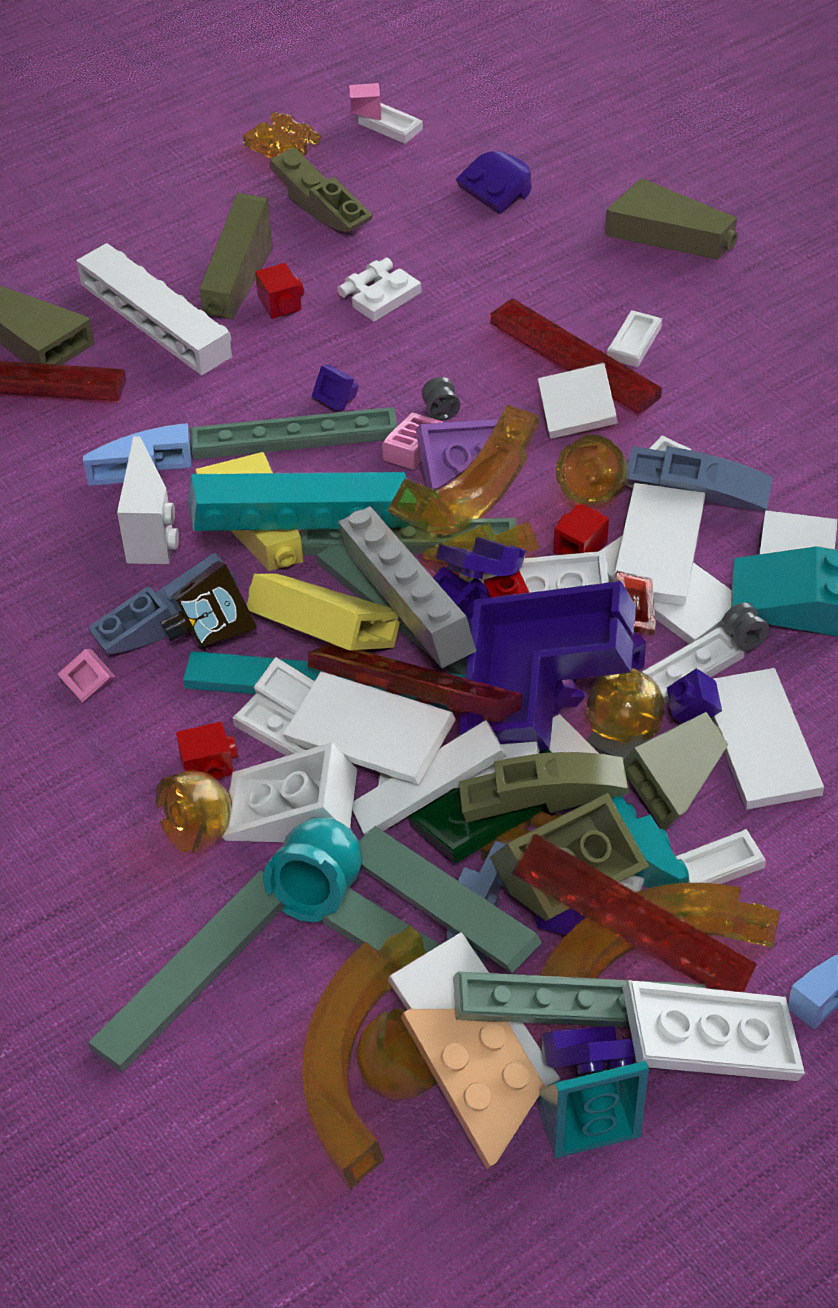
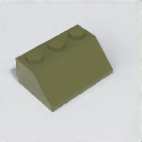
(589, 833)

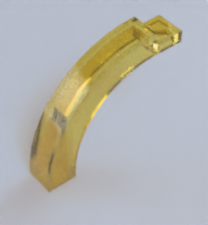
(478, 487)
(707, 906)
(329, 1050)

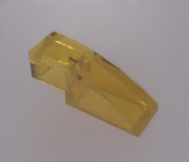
(519, 536)

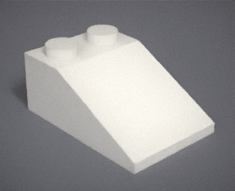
(145, 511)
(289, 791)

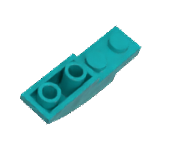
(655, 847)

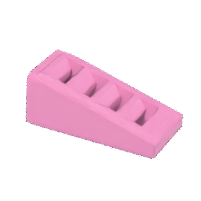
(402, 444)

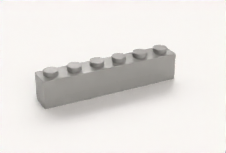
(407, 587)

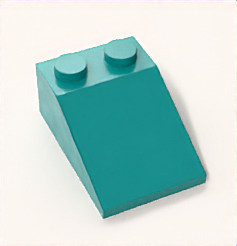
(790, 588)
(594, 1109)

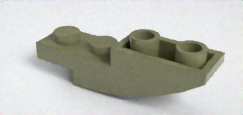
(319, 197)
(549, 778)

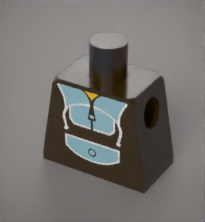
(209, 608)

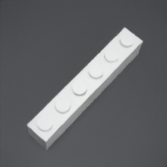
(155, 309)

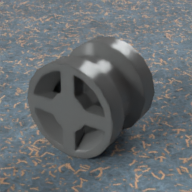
(440, 398)
(745, 626)

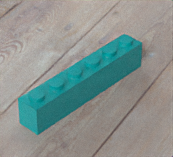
(289, 499)

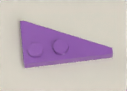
(450, 448)

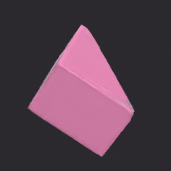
(365, 100)
(86, 675)

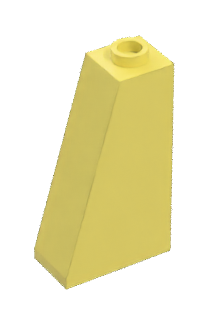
(271, 547)
(323, 612)

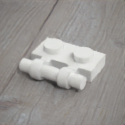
(382, 296)

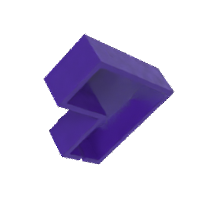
(545, 638)

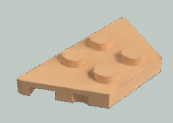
(479, 1073)

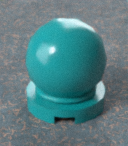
(314, 868)

